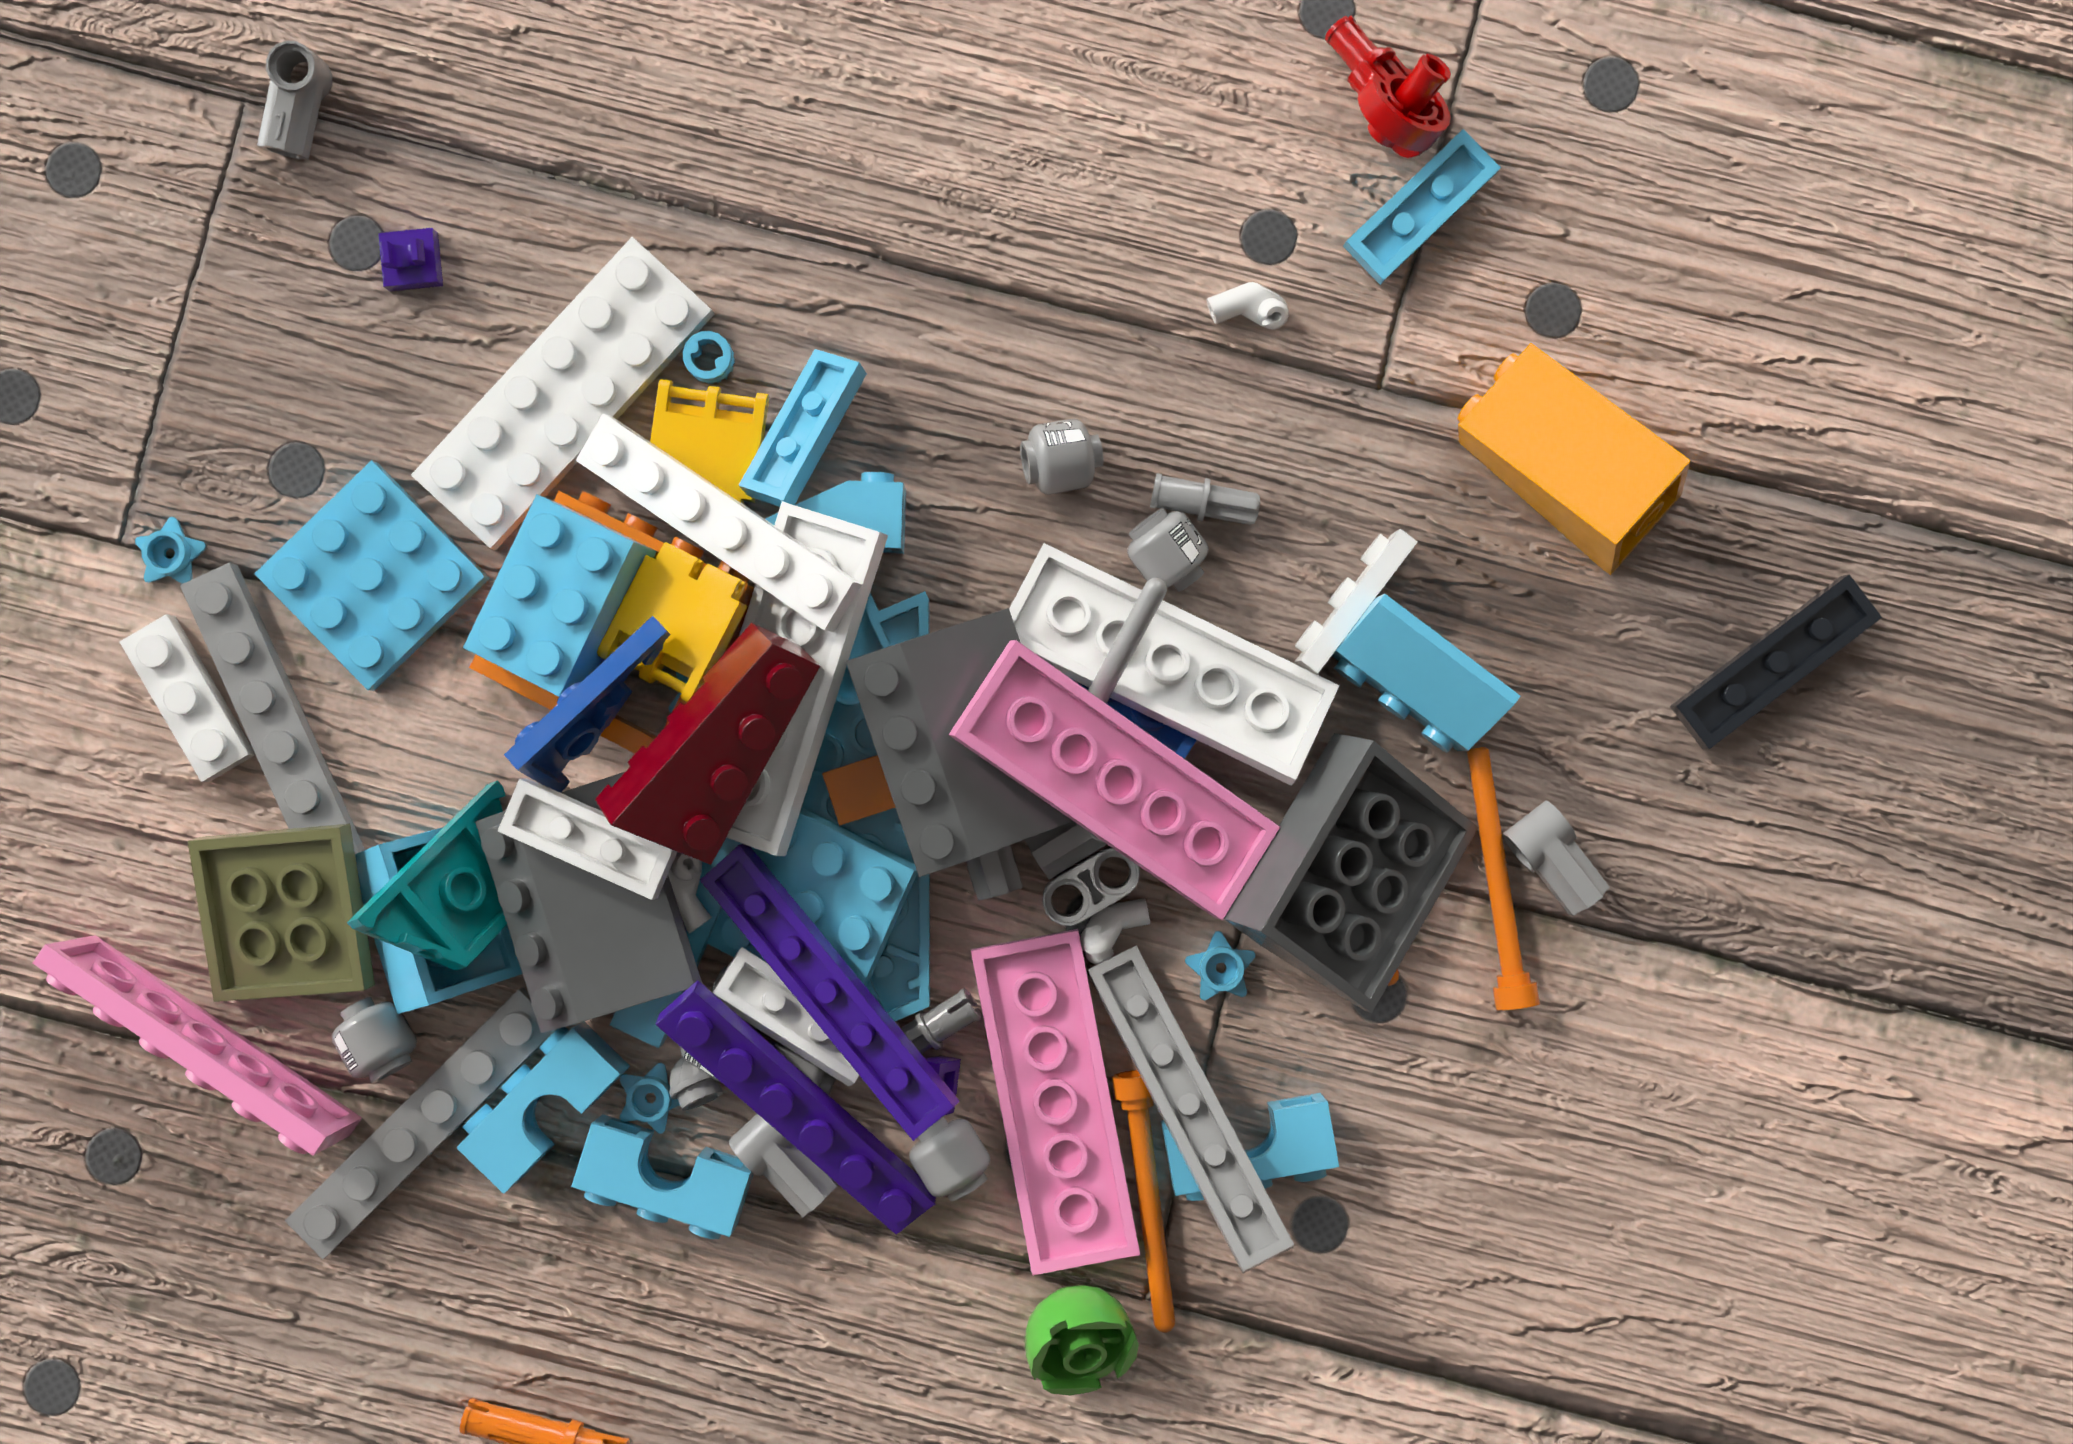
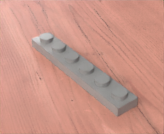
(265, 701)
(1190, 1110)
(419, 1126)

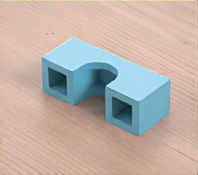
(507, 1139)
(1296, 1145)
(618, 1169)

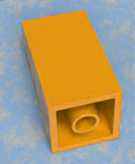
(1573, 456)

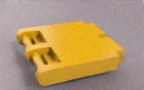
(710, 439)
(694, 611)

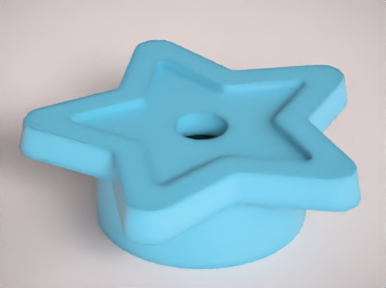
(154, 553)
(1221, 952)
(636, 1104)

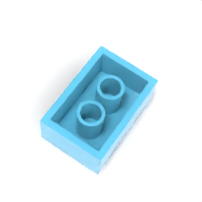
(555, 596)

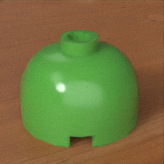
(1079, 1339)

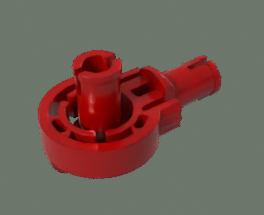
(1397, 102)

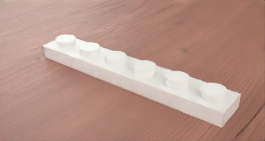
(719, 523)

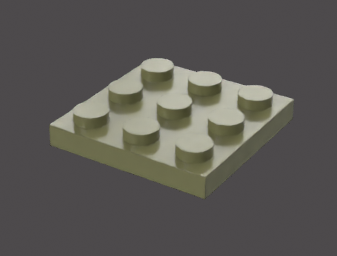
(280, 913)

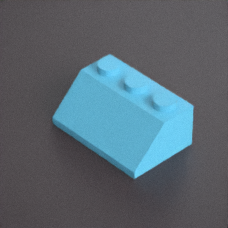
(1422, 676)
(412, 978)

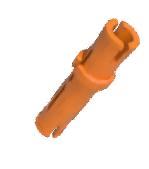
(519, 1427)

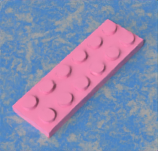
(1114, 779)
(199, 1042)
(1055, 1102)

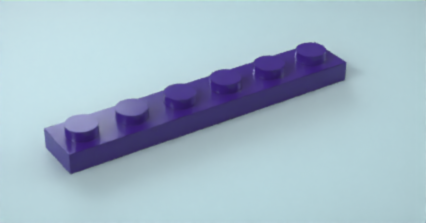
(829, 991)
(795, 1106)

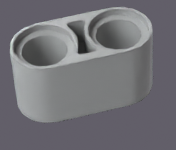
(1095, 893)

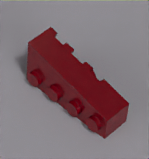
(714, 748)

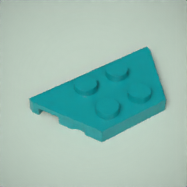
(444, 896)

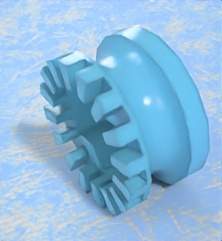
(723, 364)

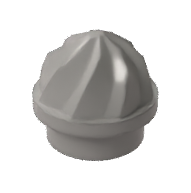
(692, 1086)

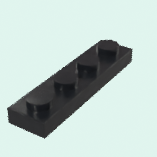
(1776, 662)

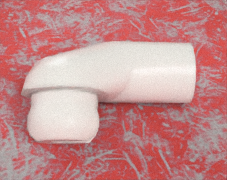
(1252, 302)
(685, 878)
(1107, 925)

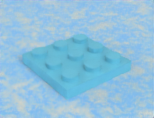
(372, 576)
(843, 887)

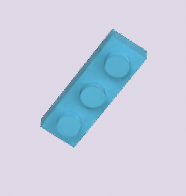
(1421, 206)
(803, 429)

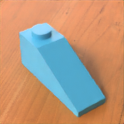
(870, 503)

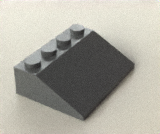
(943, 792)
(1353, 870)
(581, 937)

